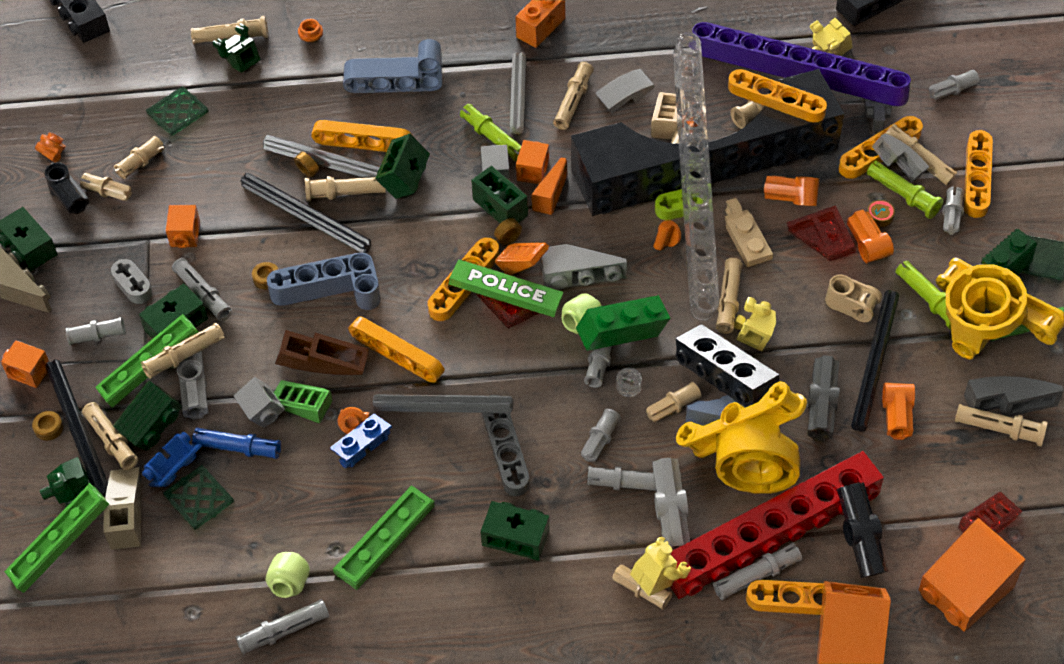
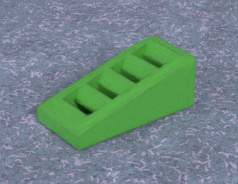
(314, 413)

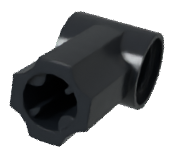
(65, 188)

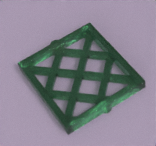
(184, 121)
(212, 512)

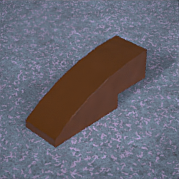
(321, 354)

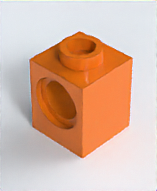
(532, 162)
(183, 226)
(25, 363)

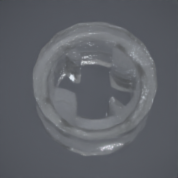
(632, 376)

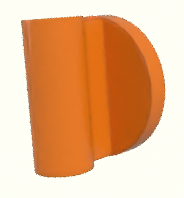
(50, 146)
(668, 235)
(350, 418)

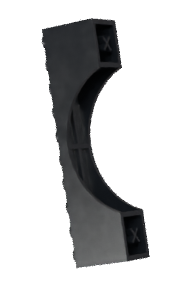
(626, 168)

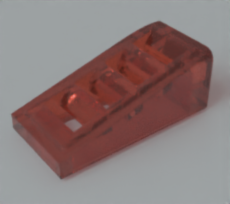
(984, 508)

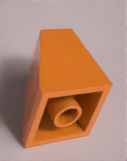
(972, 575)
(853, 624)

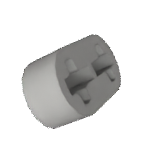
(136, 278)

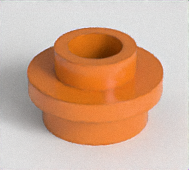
(310, 30)

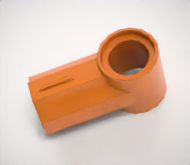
(798, 190)
(871, 242)
(899, 403)

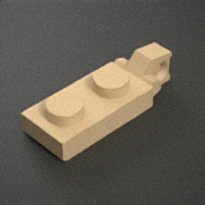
(746, 235)

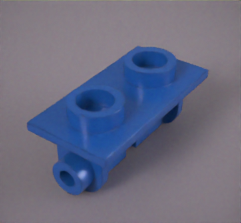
(366, 435)
(180, 454)

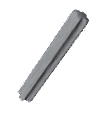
(517, 93)

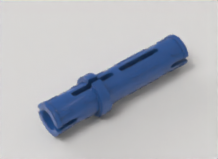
(249, 444)

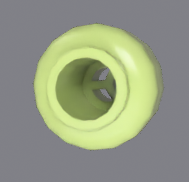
(575, 309)
(287, 574)

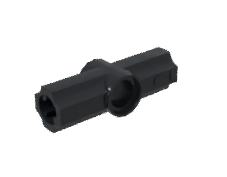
(862, 530)

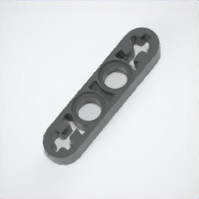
(507, 444)

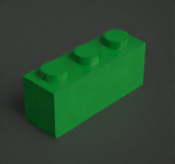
(622, 322)

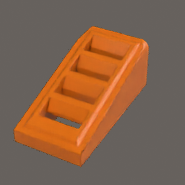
(549, 190)
(520, 256)

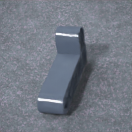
(396, 74)
(327, 278)

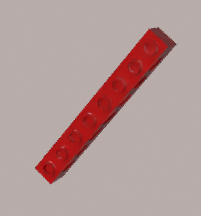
(775, 511)

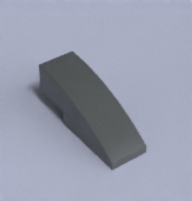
(1012, 394)

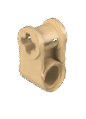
(852, 297)

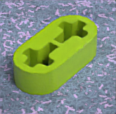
(675, 202)

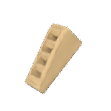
(665, 117)

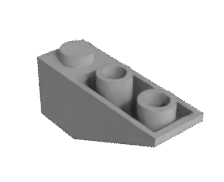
(575, 266)

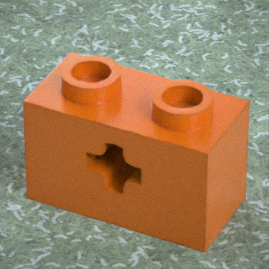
(539, 20)

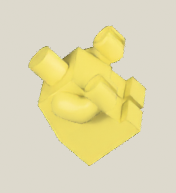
(832, 38)
(760, 325)
(657, 568)

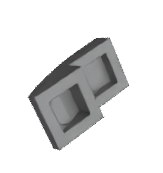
(624, 88)
(894, 150)

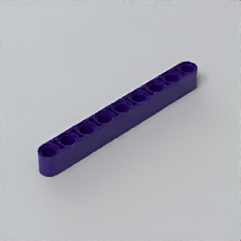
(788, 59)

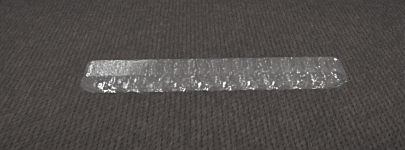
(692, 186)

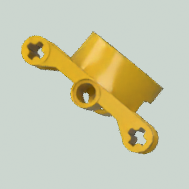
(1002, 292)
(749, 444)

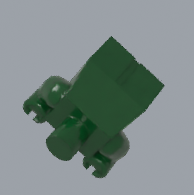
(238, 50)
(66, 482)

